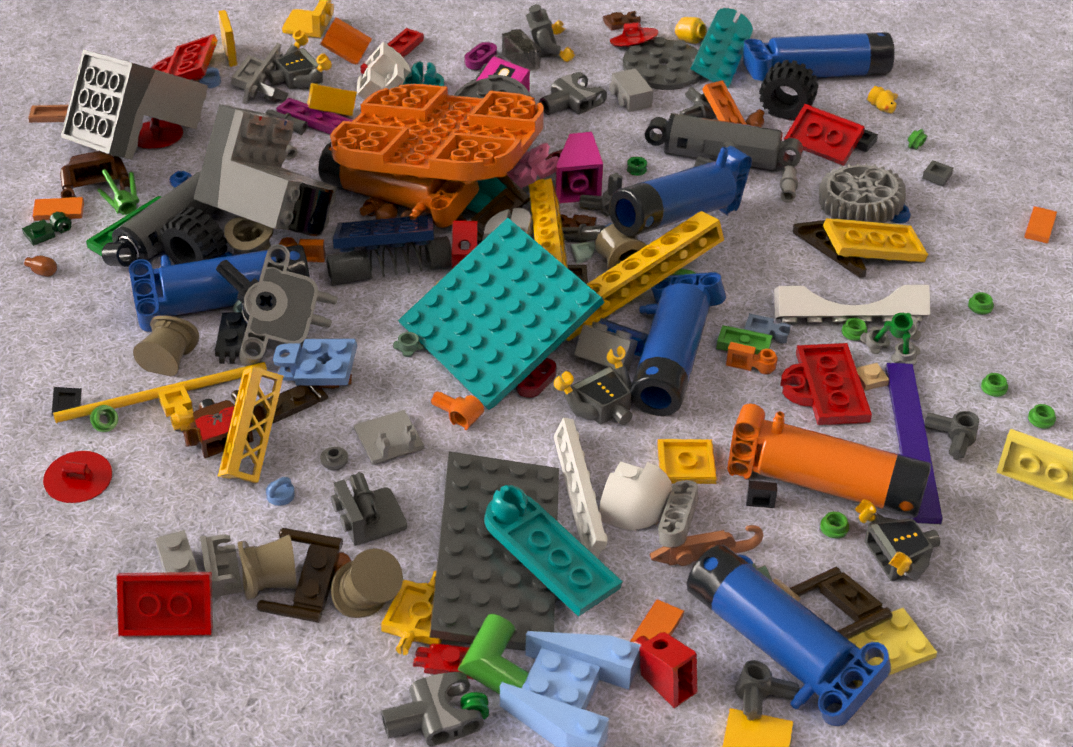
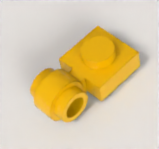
(178, 406)

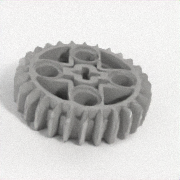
(862, 193)

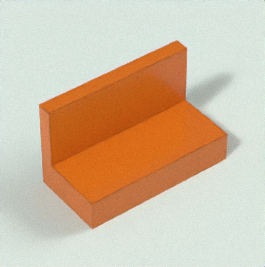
(346, 41)

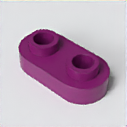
(480, 55)

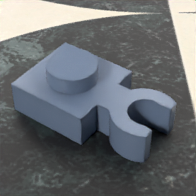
(766, 326)

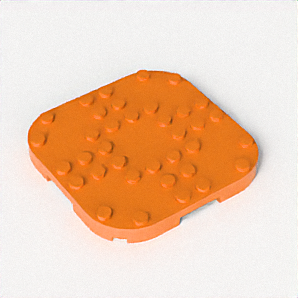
(438, 134)

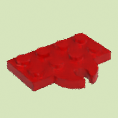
(189, 59)
(827, 384)

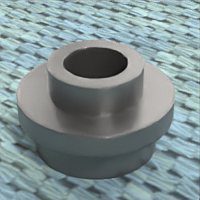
(336, 462)

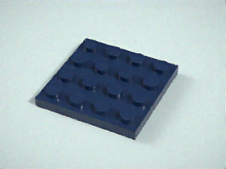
(383, 231)

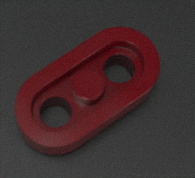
(536, 381)

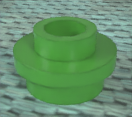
(917, 138)
(981, 303)
(854, 328)
(994, 385)
(109, 412)
(1042, 416)
(839, 520)

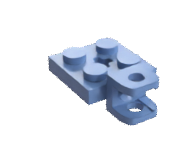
(307, 365)

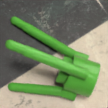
(123, 201)

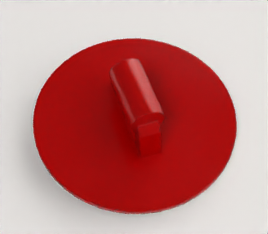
(634, 36)
(159, 134)
(77, 477)

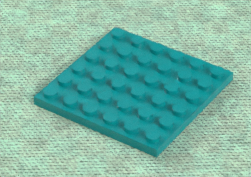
(500, 313)

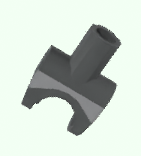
(568, 93)
(432, 712)

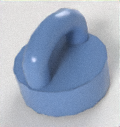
(212, 77)
(280, 491)

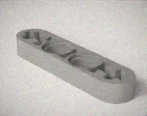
(678, 513)

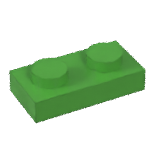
(745, 337)

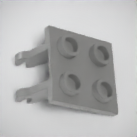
(388, 437)

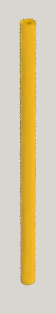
(152, 394)

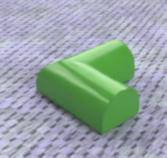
(485, 659)

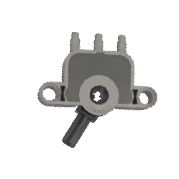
(289, 299)

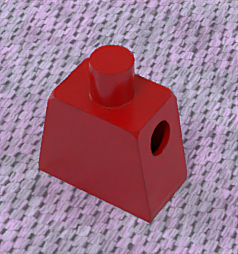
(461, 232)
(668, 667)

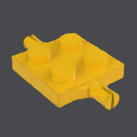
(411, 614)

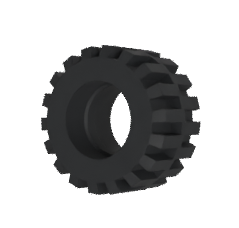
(792, 76)
(192, 237)

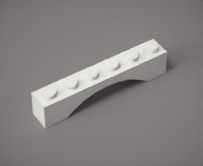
(800, 302)

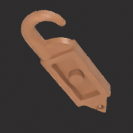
(698, 544)

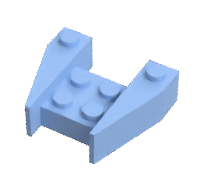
(563, 682)

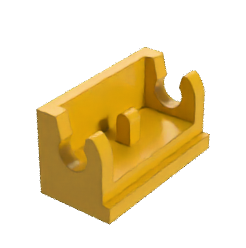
(331, 99)

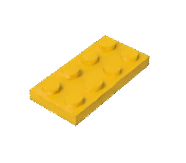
(875, 240)

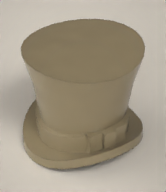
(247, 235)
(616, 246)
(166, 345)
(267, 566)
(366, 583)

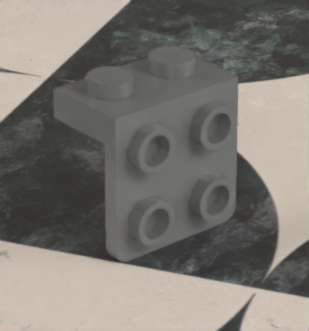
(391, 516)

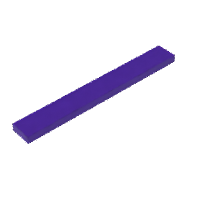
(912, 433)

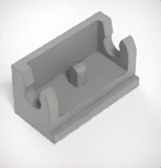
(222, 563)

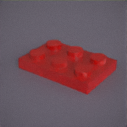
(825, 134)
(164, 603)

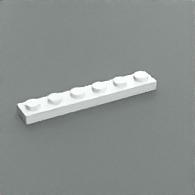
(579, 487)

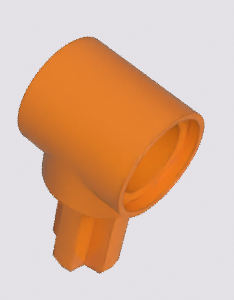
(461, 410)

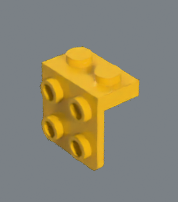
(310, 22)

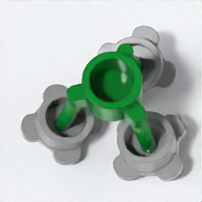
(903, 328)

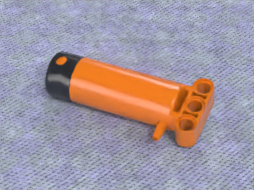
(434, 196)
(825, 463)

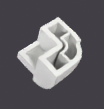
(384, 70)
(635, 496)

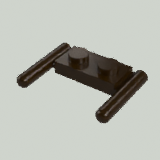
(507, 199)
(294, 400)
(314, 579)
(848, 597)

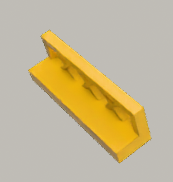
(240, 424)

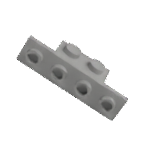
(255, 71)

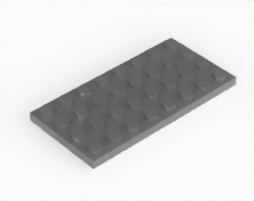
(473, 568)

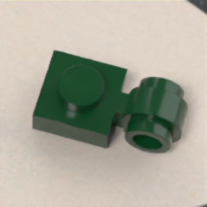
(43, 231)

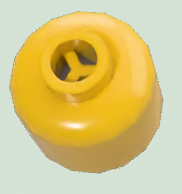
(691, 30)

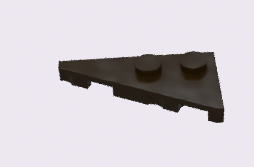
(816, 236)

